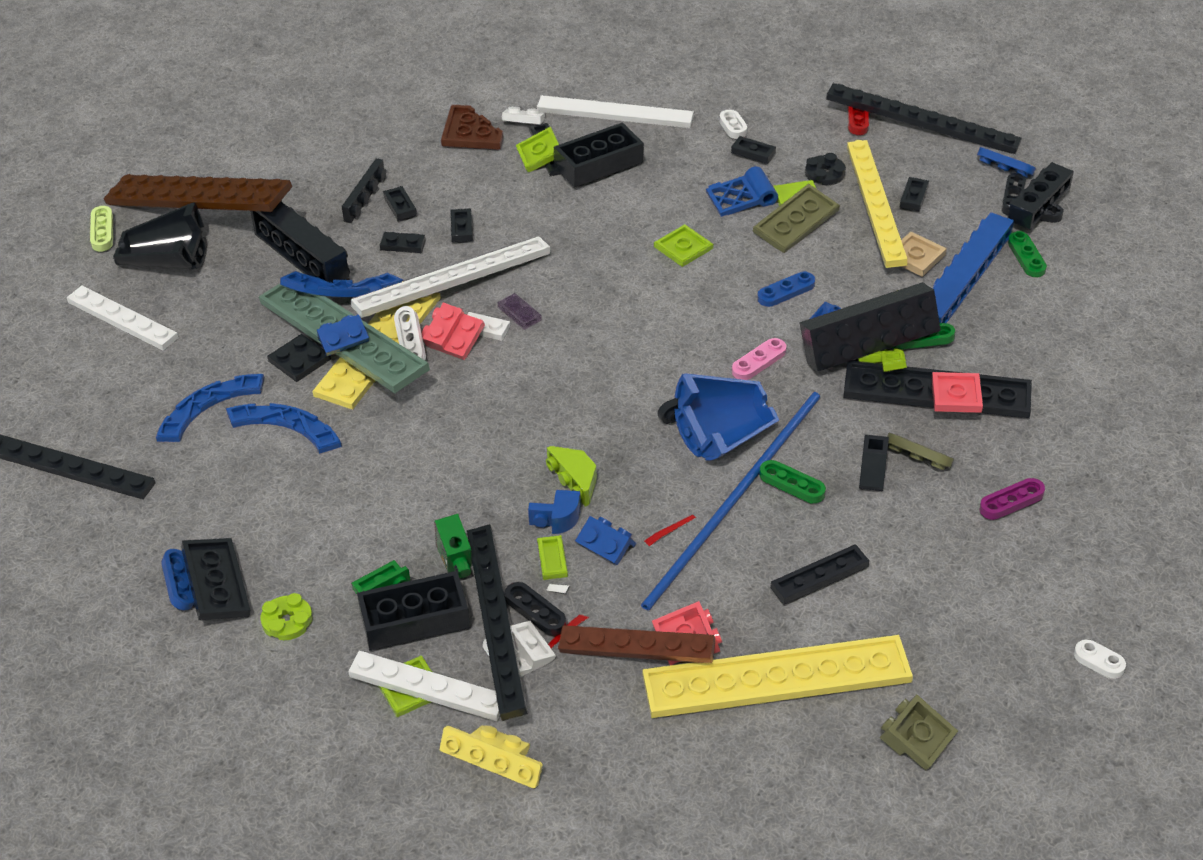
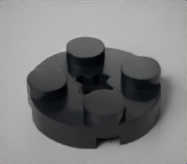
(815, 169)

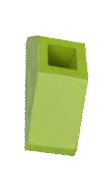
(574, 470)

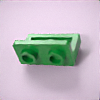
(384, 576)

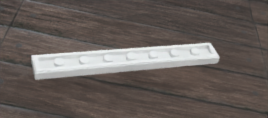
(615, 111)

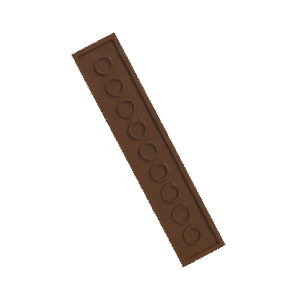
(205, 191)

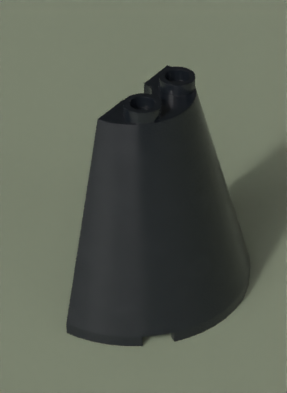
(165, 241)

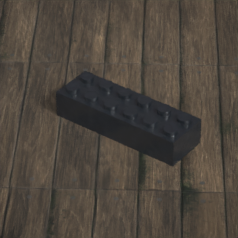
(301, 243)
(870, 326)

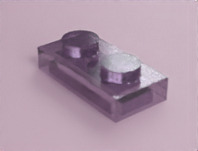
(519, 311)

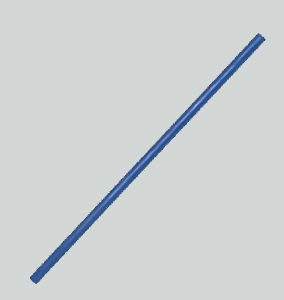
(728, 504)

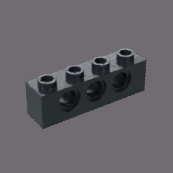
(1040, 195)

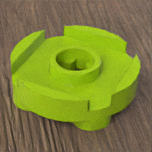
(291, 605)

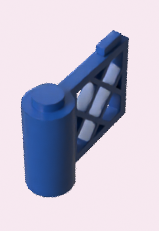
(755, 186)

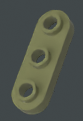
(919, 451)

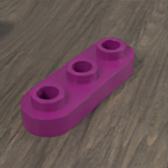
(999, 505)

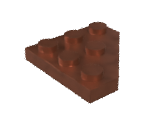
(470, 130)

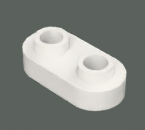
(733, 124)
(1099, 659)

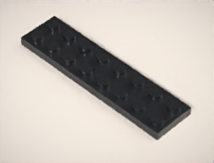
(914, 387)

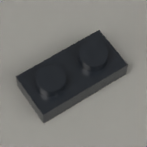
(753, 149)
(914, 194)
(400, 203)
(461, 225)
(402, 242)

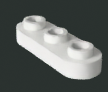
(409, 329)

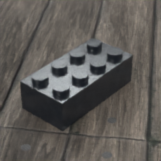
(598, 154)
(413, 610)

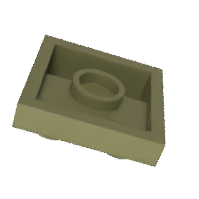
(918, 731)

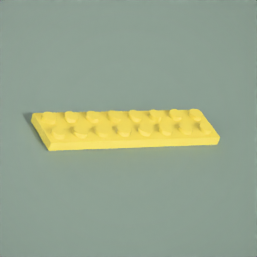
(347, 384)

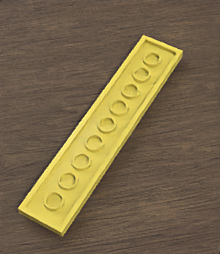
(776, 676)

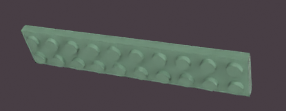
(378, 358)

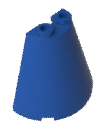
(720, 413)

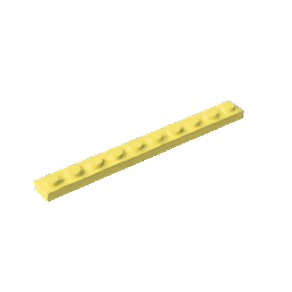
(877, 204)

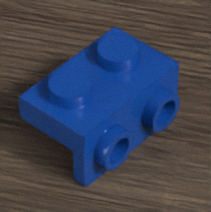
(342, 334)
(604, 540)

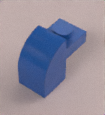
(561, 515)

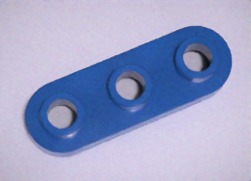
(1005, 162)
(786, 289)
(177, 580)

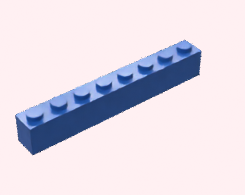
(970, 264)

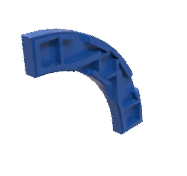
(338, 288)
(200, 400)
(286, 416)

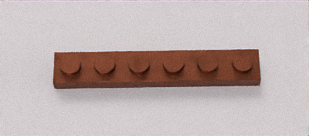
(637, 644)

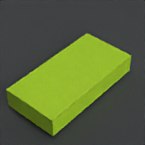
(552, 557)

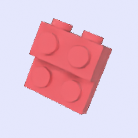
(452, 331)
(688, 620)

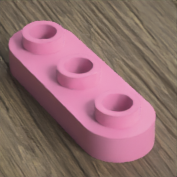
(759, 359)

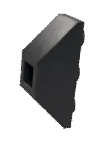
(873, 462)

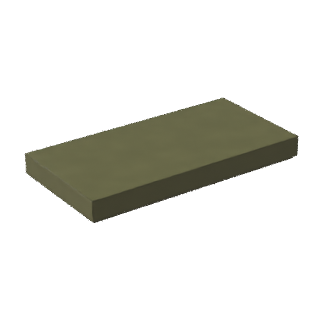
(796, 218)

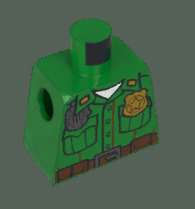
(455, 551)

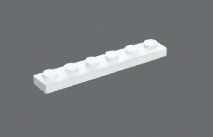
(122, 318)
(425, 685)

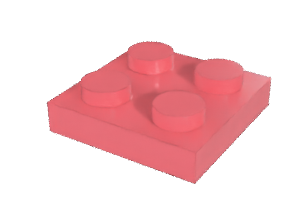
(957, 392)

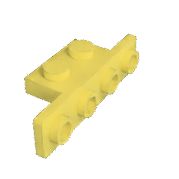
(493, 752)

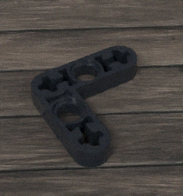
(1013, 189)

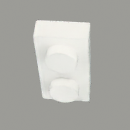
(516, 115)
(494, 327)

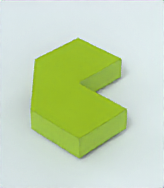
(890, 359)

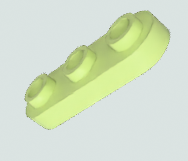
(101, 228)

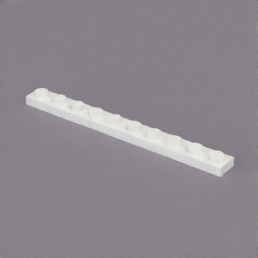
(449, 277)

